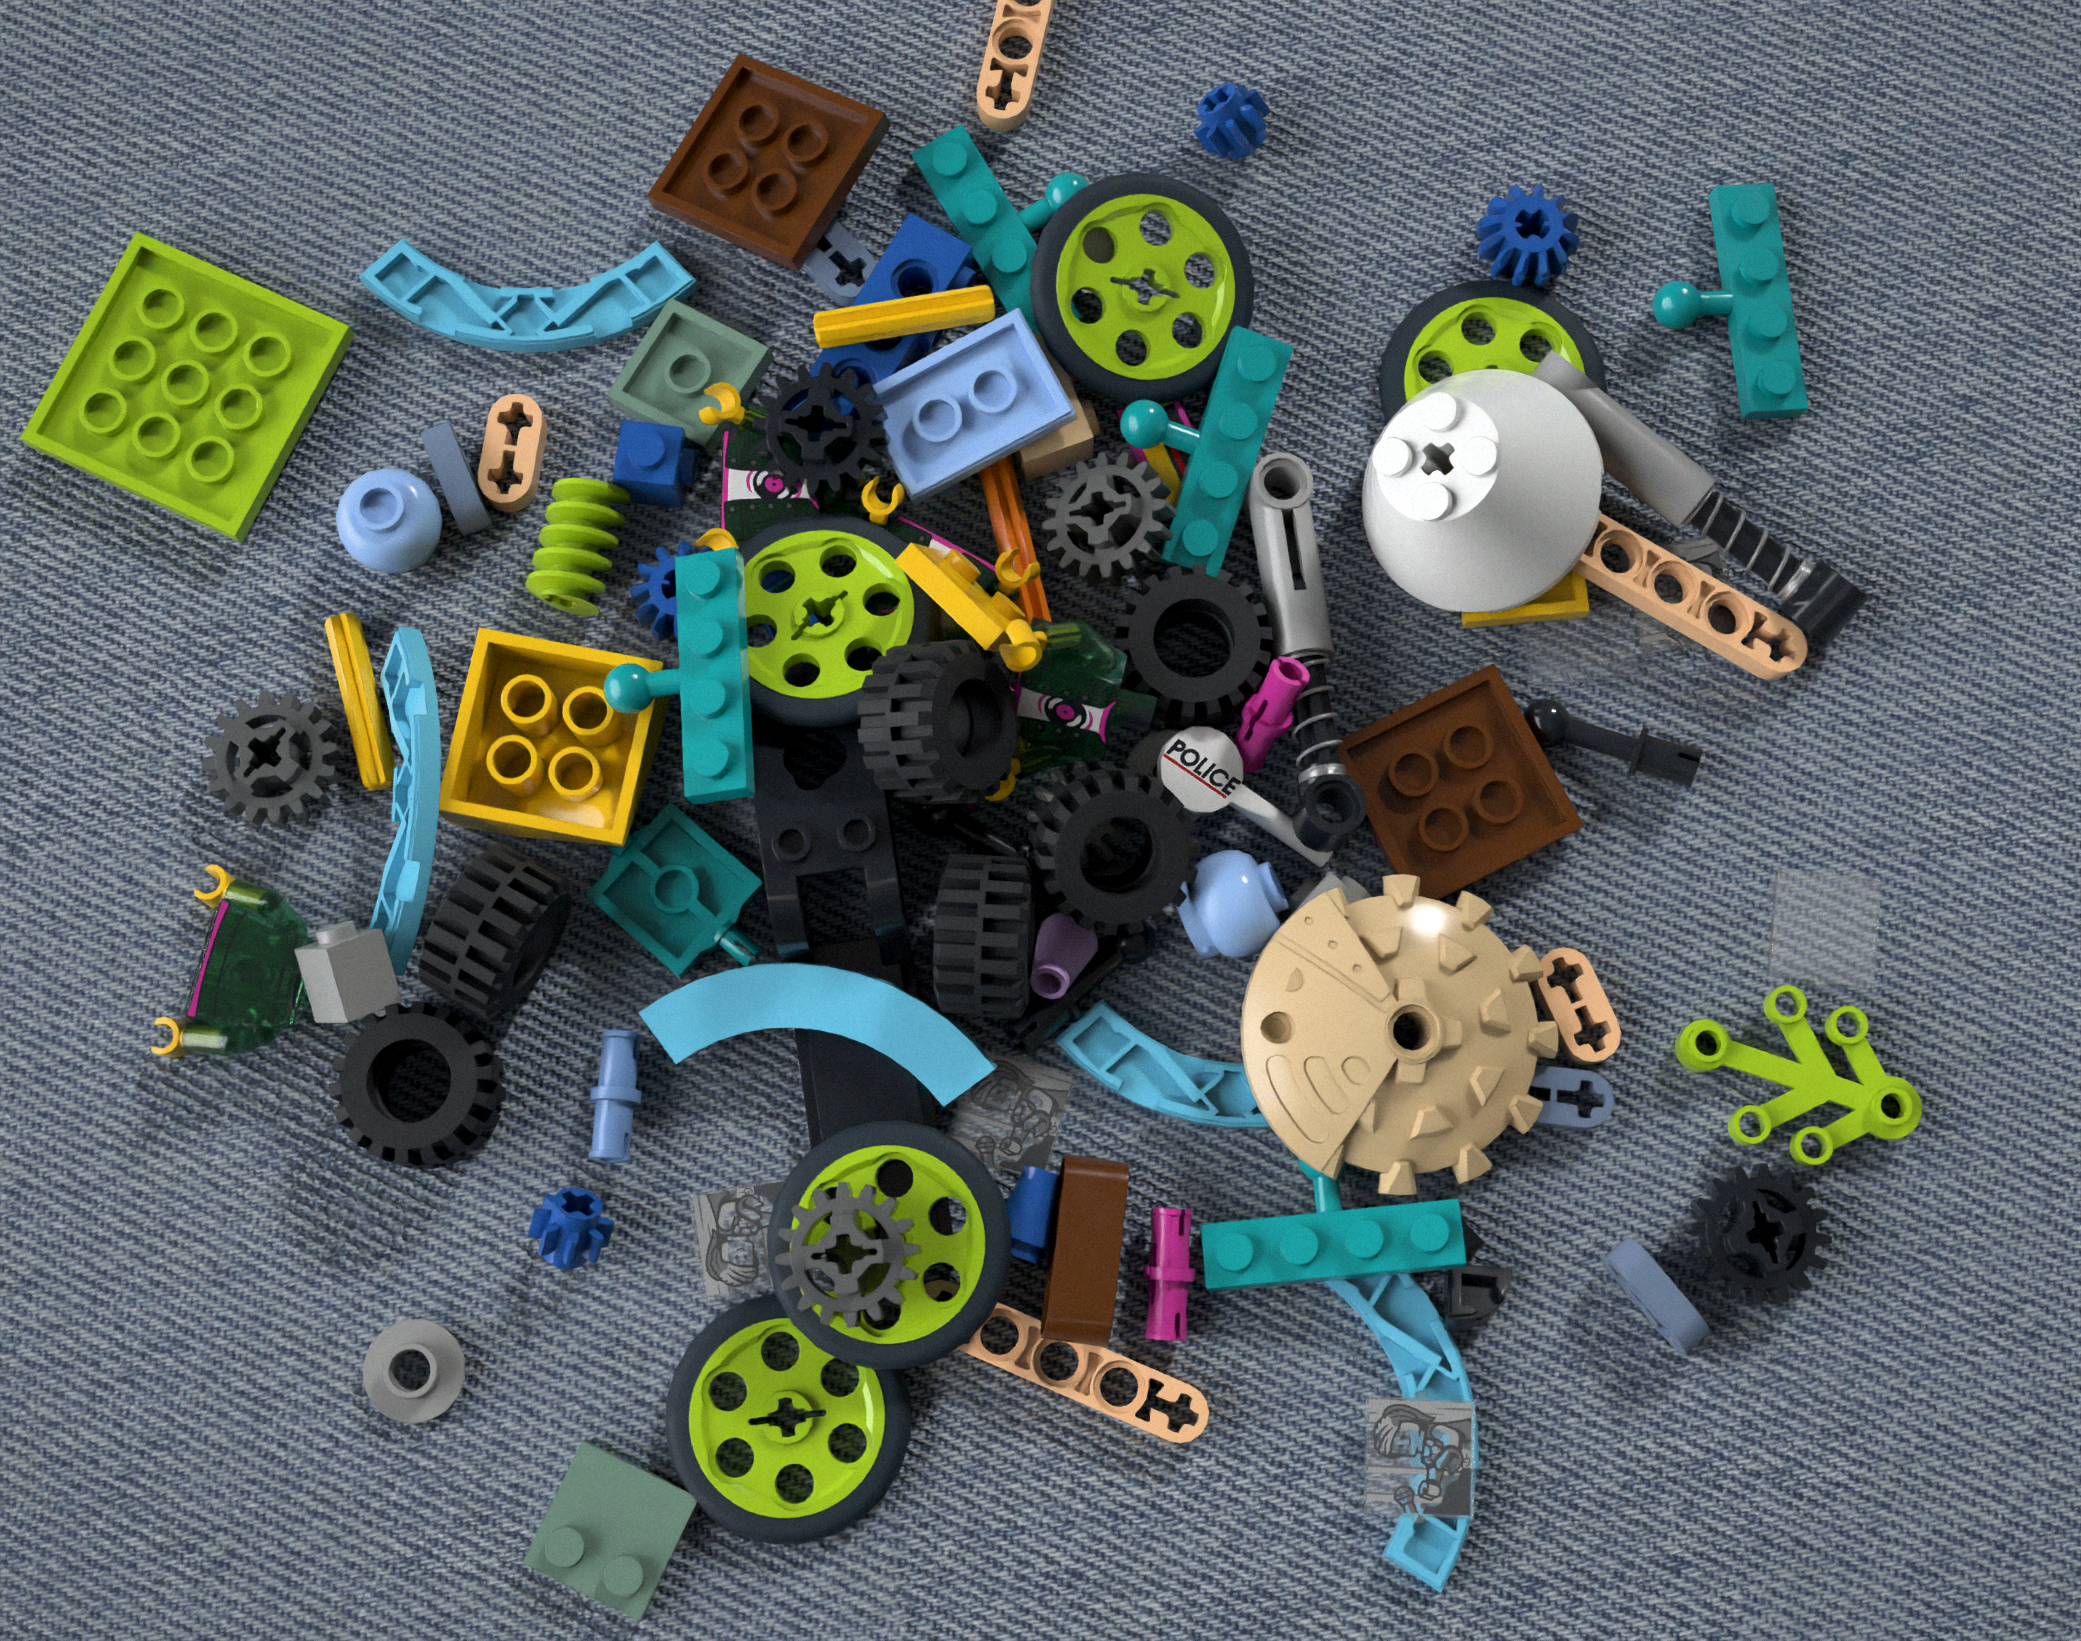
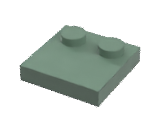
(680, 360)
(612, 1530)

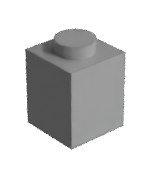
(347, 973)

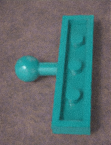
(987, 218)
(1752, 298)
(1219, 451)
(709, 678)
(1332, 1242)

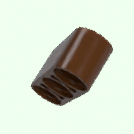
(1085, 1250)

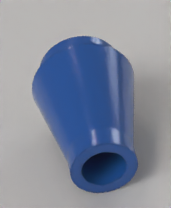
(1032, 1213)

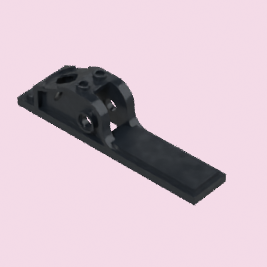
(823, 833)

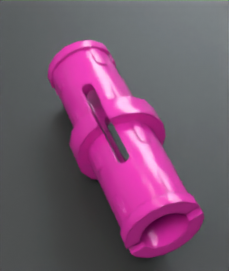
(1269, 711)
(1168, 1274)

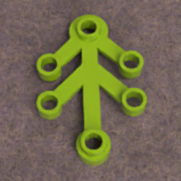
(1810, 1079)

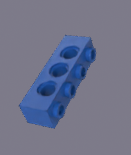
(915, 257)

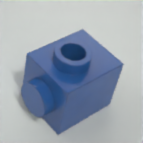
(655, 463)

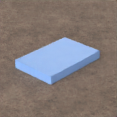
(970, 406)

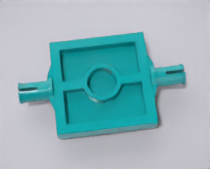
(678, 893)

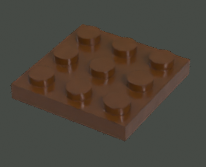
(769, 161)
(1458, 786)

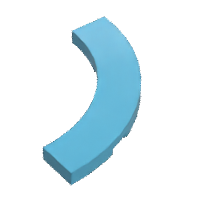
(528, 317)
(416, 793)
(827, 1001)
(1158, 1076)
(1426, 1363)

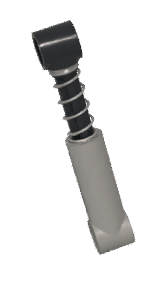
(1683, 492)
(1302, 631)

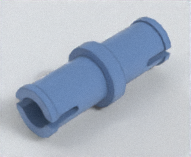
(615, 1096)

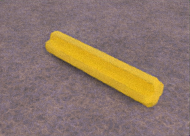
(904, 316)
(361, 701)

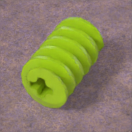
(573, 544)

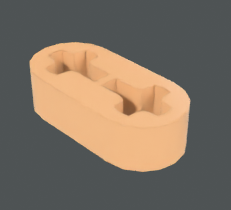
(498, 451)
(1589, 999)

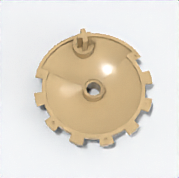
(1326, 1047)

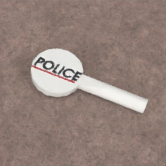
(1207, 774)

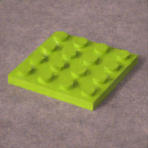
(188, 386)

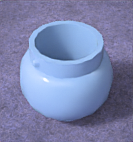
(389, 520)
(1232, 905)

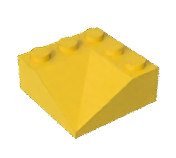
(544, 747)

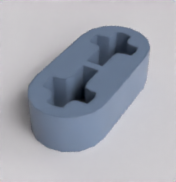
(841, 248)
(456, 478)
(1567, 1081)
(1656, 1295)

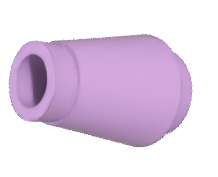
(1060, 954)

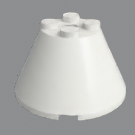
(1482, 491)

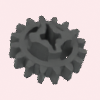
(1109, 519)
(254, 779)
(852, 1286)

